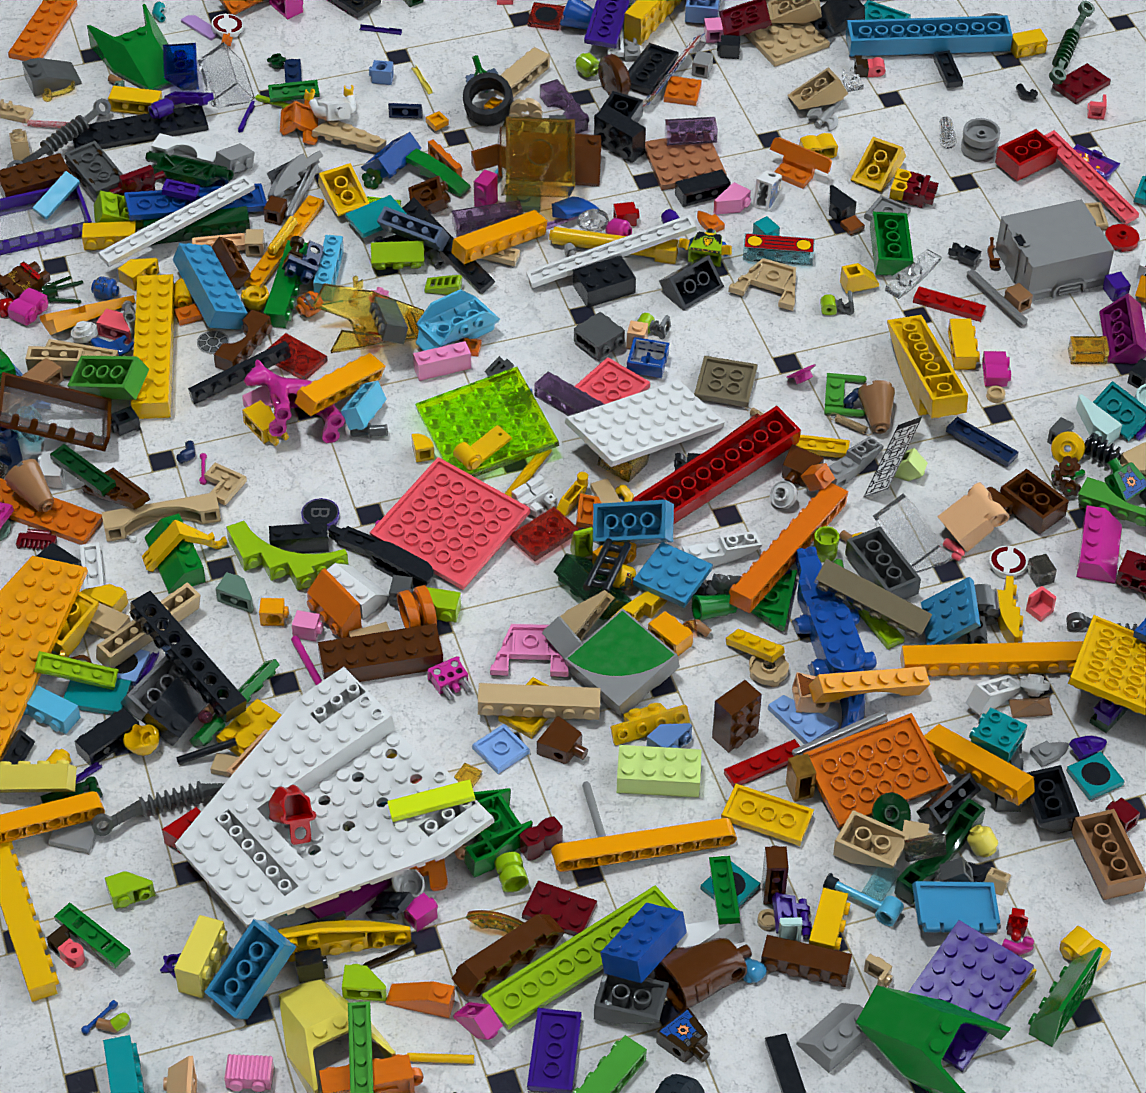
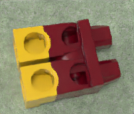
(913, 188)

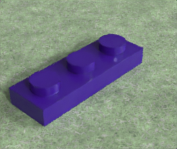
(190, 98)

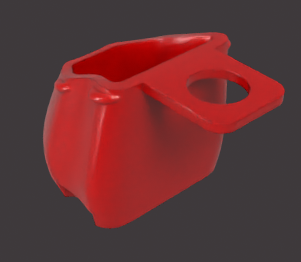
(293, 808)

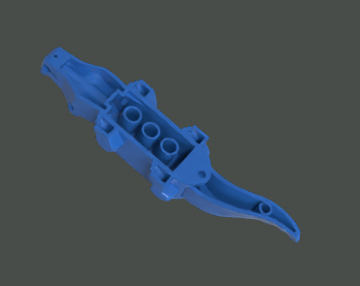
(831, 632)

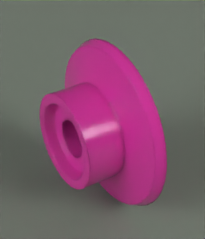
(802, 375)

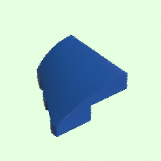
(571, 207)

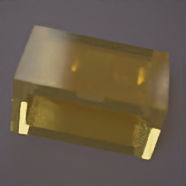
(1088, 350)

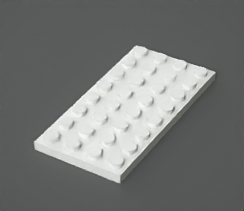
(644, 423)

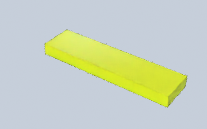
(431, 800)

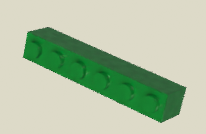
(283, 294)

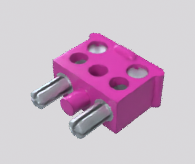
(449, 676)

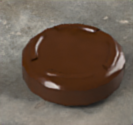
(614, 75)

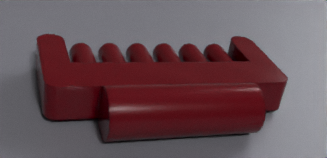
(36, 537)

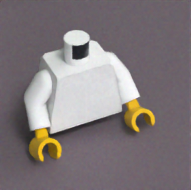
(333, 108)

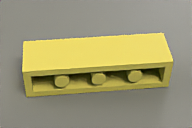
(37, 777)

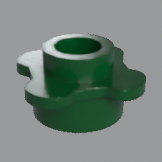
(276, 60)

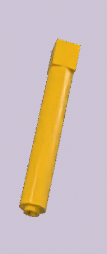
(663, 252)

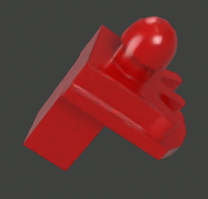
(1017, 924)

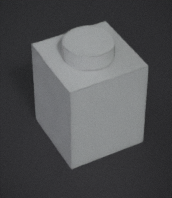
(702, 64)

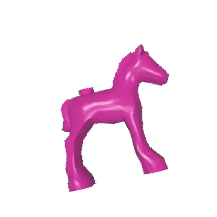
(283, 396)

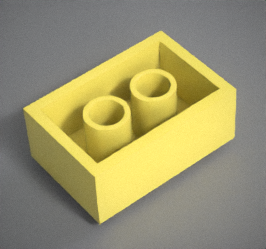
(201, 956)

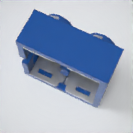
(648, 357)

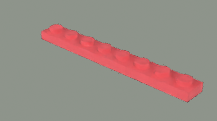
(1093, 180)

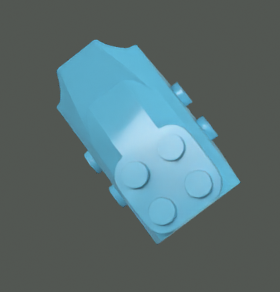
(452, 319)

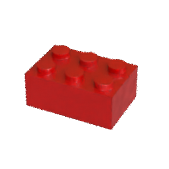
(1026, 154)

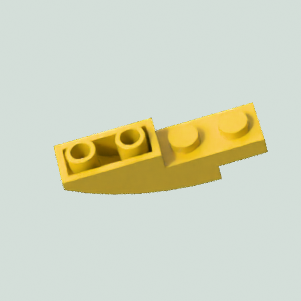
(1010, 617)

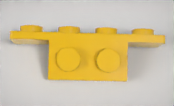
(641, 722)

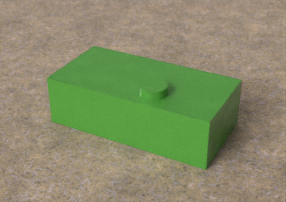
(109, 376)

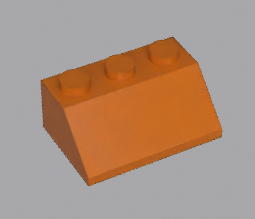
(334, 604)

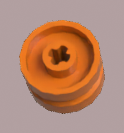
(416, 608)

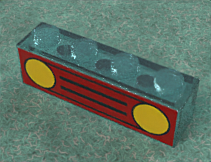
(779, 249)

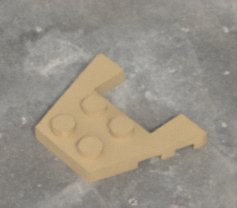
(769, 276)

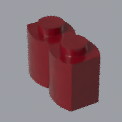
(541, 838)

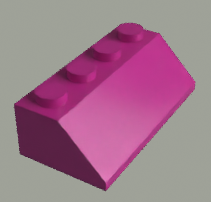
(1099, 545)

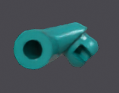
(157, 11)

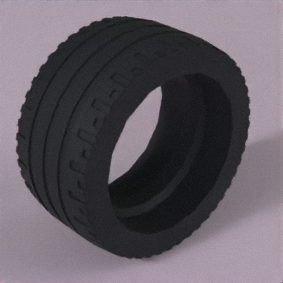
(482, 82)

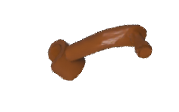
(993, 262)

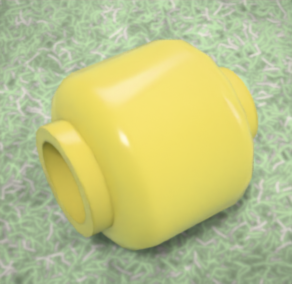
(982, 841)

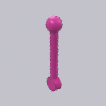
(203, 456)

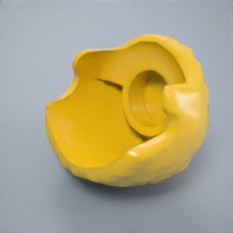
(255, 297)
(142, 739)

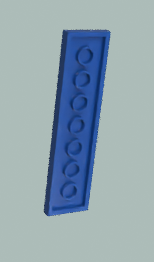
(155, 205)

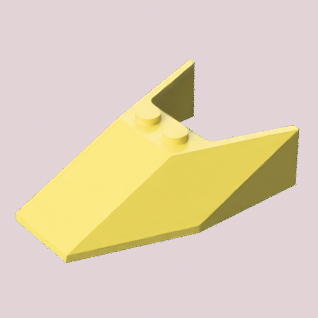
(313, 1017)

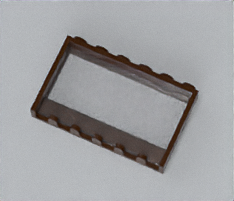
(54, 412)

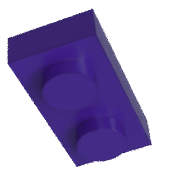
(180, 190)

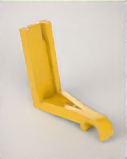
(171, 538)

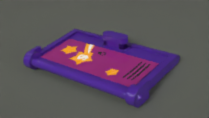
(1102, 164)

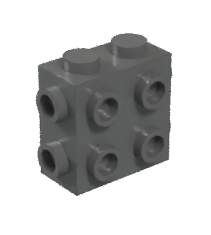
(599, 335)

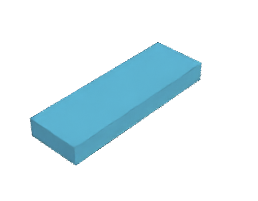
(56, 195)

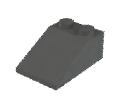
(49, 74)
(629, 1001)

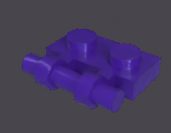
(786, 907)

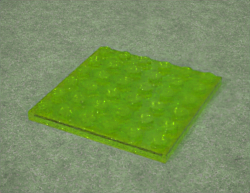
(480, 406)

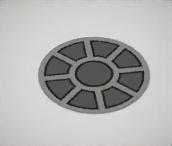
(211, 341)

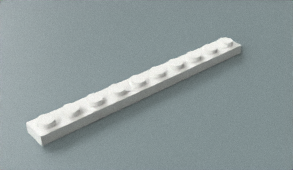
(176, 221)
(620, 247)

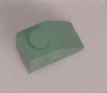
(234, 592)

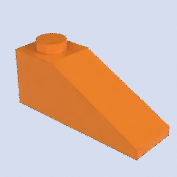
(423, 997)

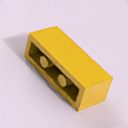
(132, 99)
(104, 234)
(963, 344)
(829, 919)

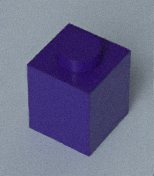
(1116, 285)

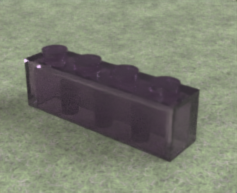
(479, 217)
(563, 395)

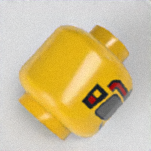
(625, 578)

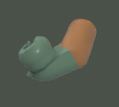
(117, 81)

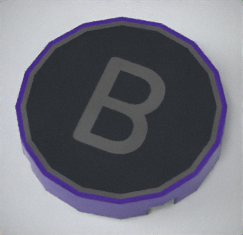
(320, 511)

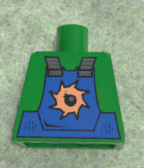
(1125, 480)

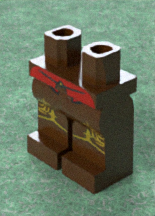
(21, 278)

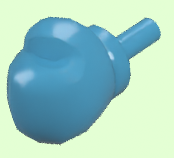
(755, 971)

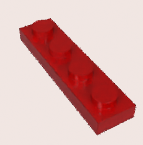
(949, 304)
(760, 764)

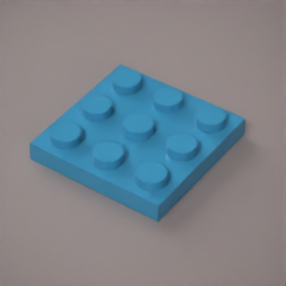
(672, 574)
(952, 612)

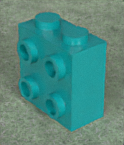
(998, 734)

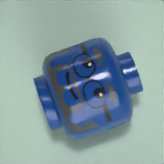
(105, 288)

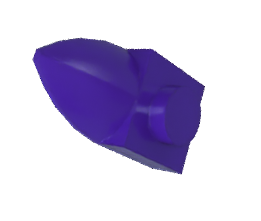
(1087, 745)

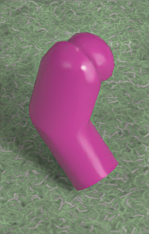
(1021, 947)

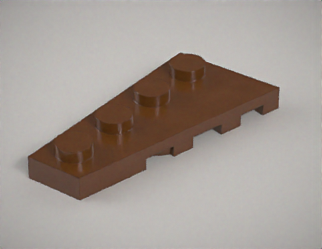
(125, 493)

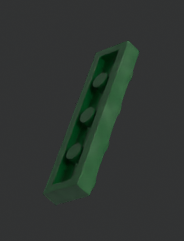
(83, 470)

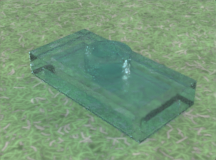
(881, 882)

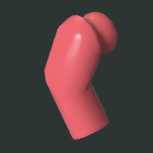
(957, 549)

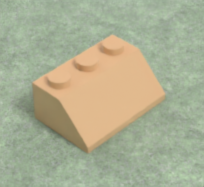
(181, 1077)

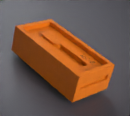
(389, 1076)

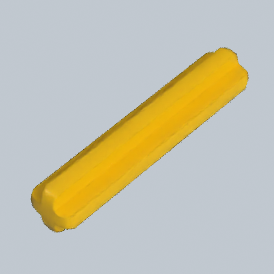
(282, 235)

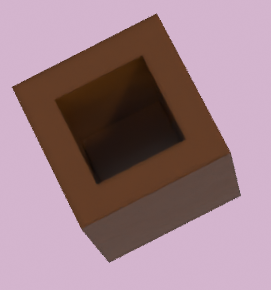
(275, 210)

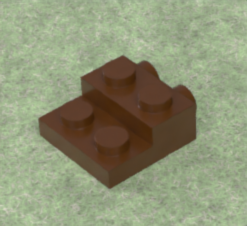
(431, 194)

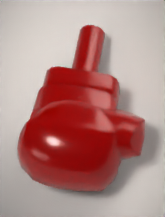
(4, 304)

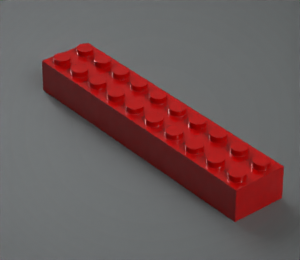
(725, 463)

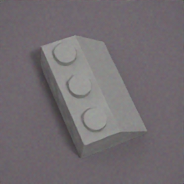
(834, 1036)

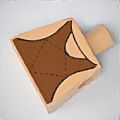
(803, 698)

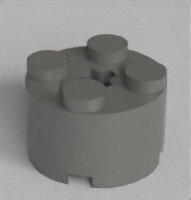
(987, 603)

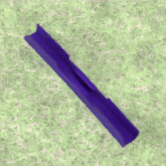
(380, 29)
(243, 123)
(150, 664)
(88, 771)

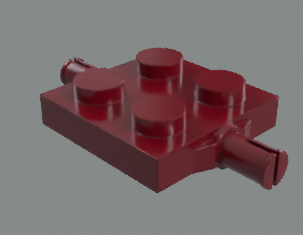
(138, 180)

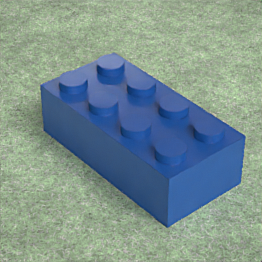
(643, 942)

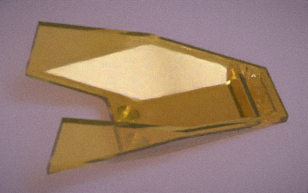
(354, 306)

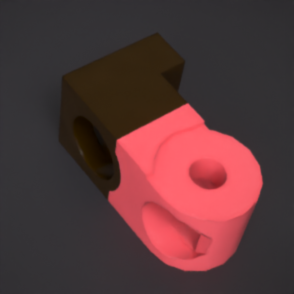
(869, 67)
(67, 950)

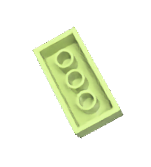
(659, 771)

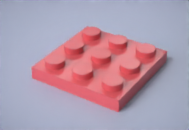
(612, 382)

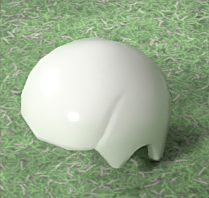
(409, 881)

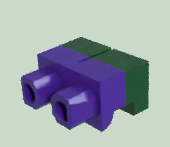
(1106, 714)

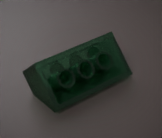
(574, 571)

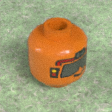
(305, 304)

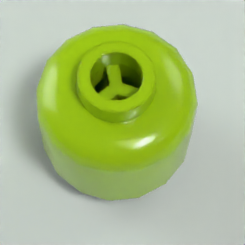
(587, 64)

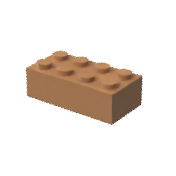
(1109, 854)

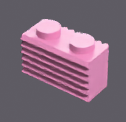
(249, 1072)

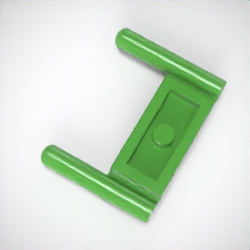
(835, 394)

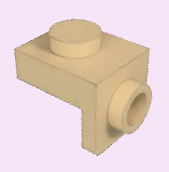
(879, 969)

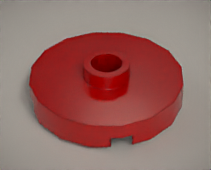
(1122, 237)

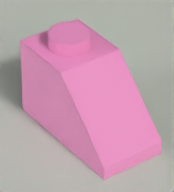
(732, 200)

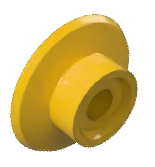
(1067, 438)

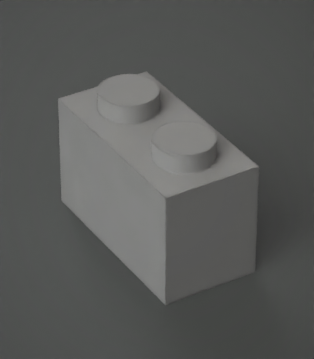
(235, 158)

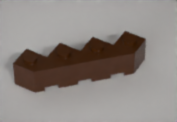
(502, 956)

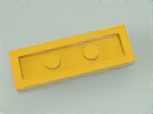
(824, 446)
(755, 645)

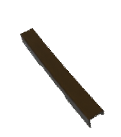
(391, 955)

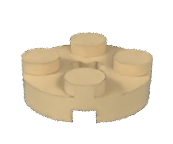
(530, 105)
(768, 676)

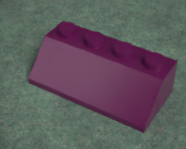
(1125, 330)

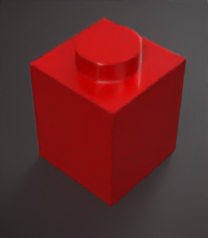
(626, 211)

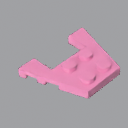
(528, 642)

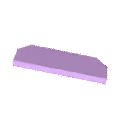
(199, 26)

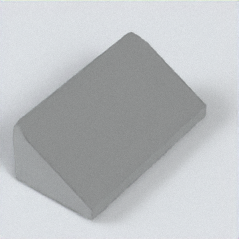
(561, 637)

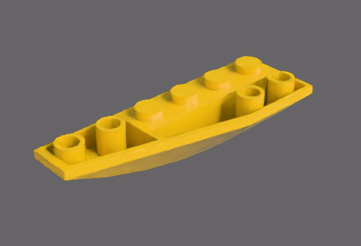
(345, 936)

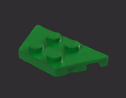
(776, 603)

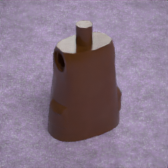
(701, 971)

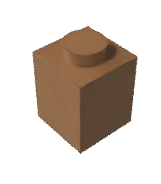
(1019, 297)

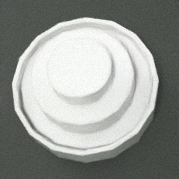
(84, 332)
(783, 494)
(1034, 684)

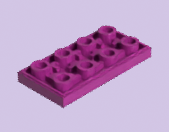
(350, 900)

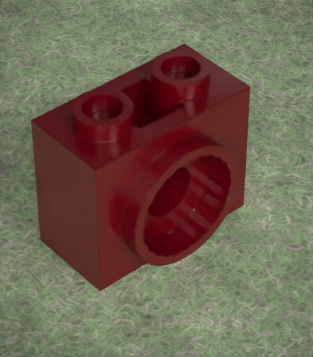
(1132, 572)

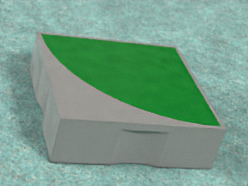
(623, 662)

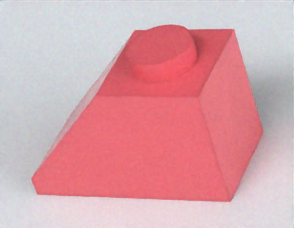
(113, 325)

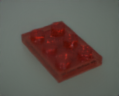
(303, 359)
(544, 534)

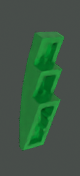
(432, 167)

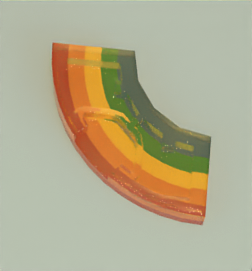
(493, 920)

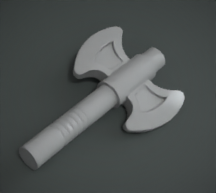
(824, 117)

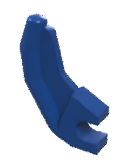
(118, 344)

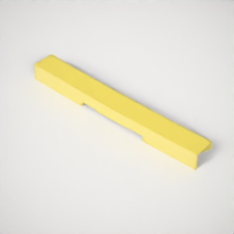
(424, 83)

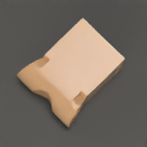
(973, 516)

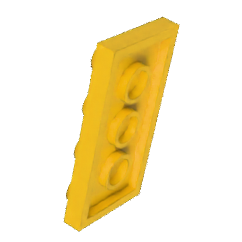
(767, 814)

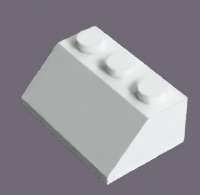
(360, 587)

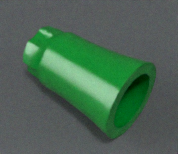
(711, 606)

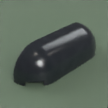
(397, 561)

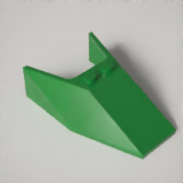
(133, 54)
(917, 1032)

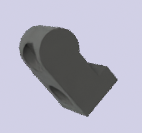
(978, 635)

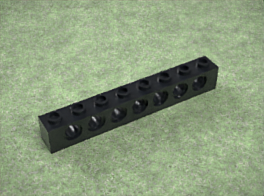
(196, 659)

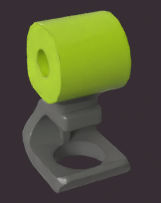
(830, 305)
(659, 329)

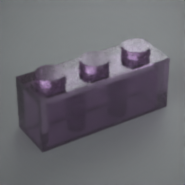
(691, 131)

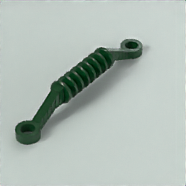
(1069, 43)

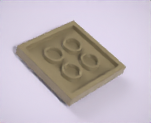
(726, 381)

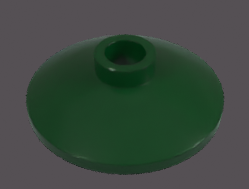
(898, 809)

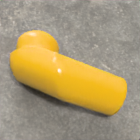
(624, 491)

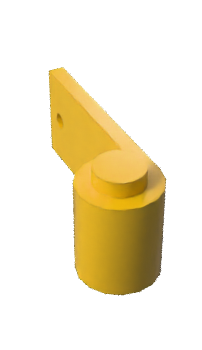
(482, 449)

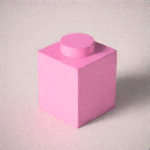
(713, 29)
(307, 625)

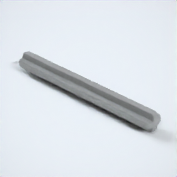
(301, 191)
(997, 298)
(859, 726)

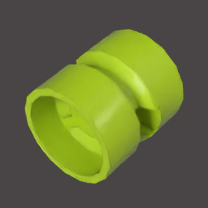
(826, 543)
(511, 872)

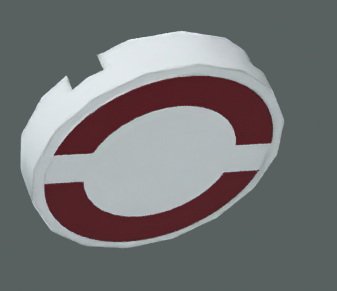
(227, 24)
(1008, 561)

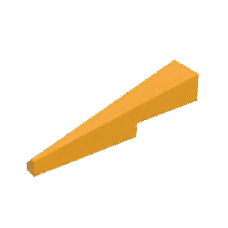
(66, 319)

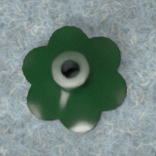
(368, 178)

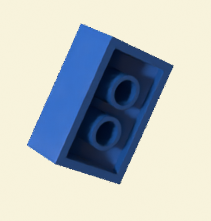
(393, 155)

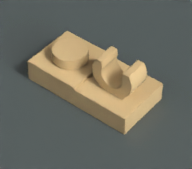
(15, 112)

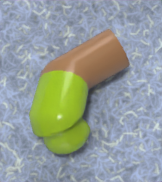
(114, 1024)

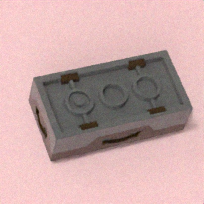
(93, 169)

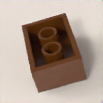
(1035, 501)
(736, 716)

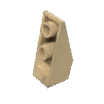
(19, 144)

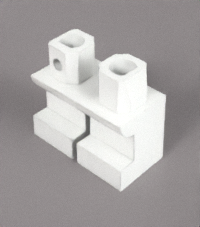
(535, 495)

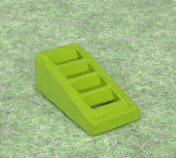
(446, 284)
(582, 543)

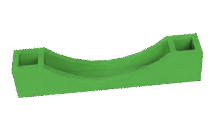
(1098, 494)

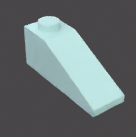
(1098, 420)

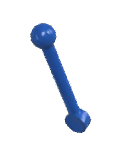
(86, 1029)

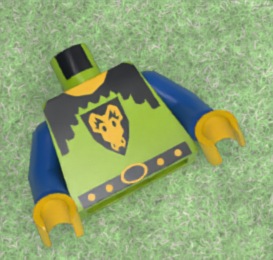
(706, 244)

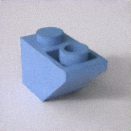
(670, 735)

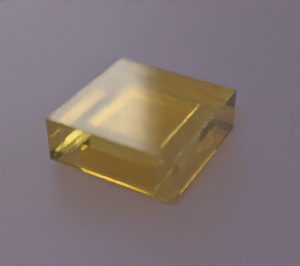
(468, 772)

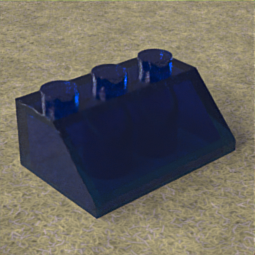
(181, 65)

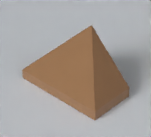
(1030, 707)

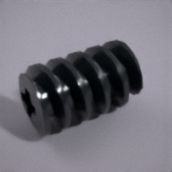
(1100, 450)

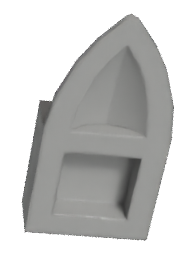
(1048, 752)

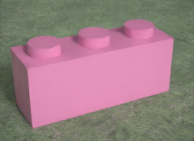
(442, 361)

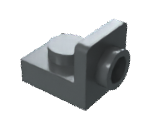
(498, 366)

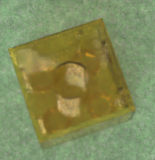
(538, 157)

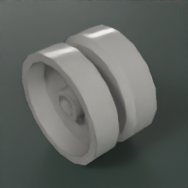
(980, 139)

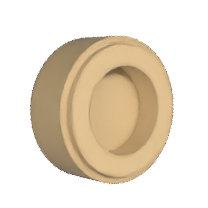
(995, 394)
(766, 920)

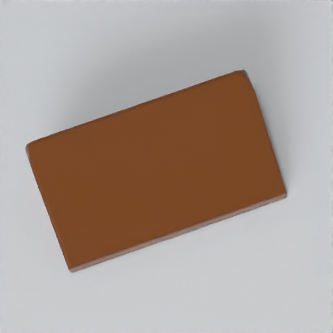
(485, 157)

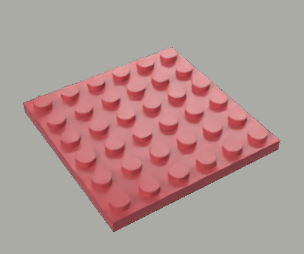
(451, 522)

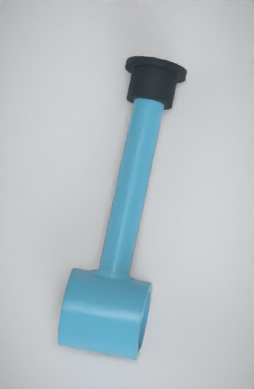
(887, 910)

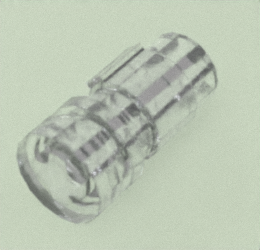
(947, 134)

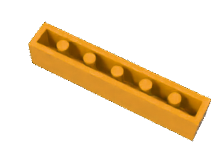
(499, 236)
(339, 384)
(982, 765)

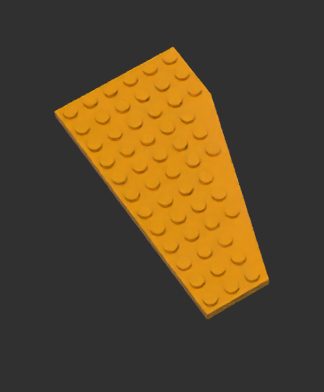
(31, 619)

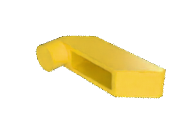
(571, 497)

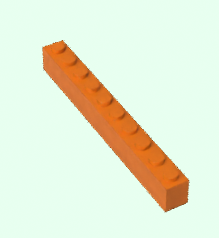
(782, 552)

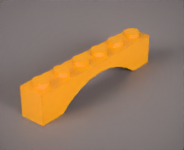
(842, 685)

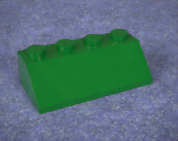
(890, 242)
(182, 563)

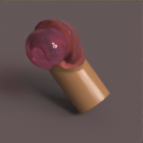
(205, 715)

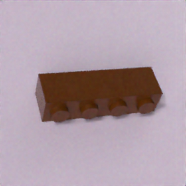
(806, 961)

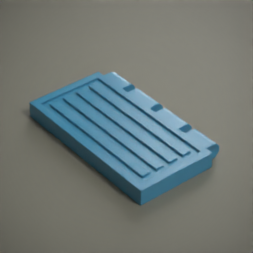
(947, 902)

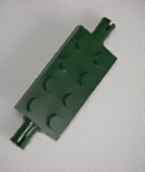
(188, 169)

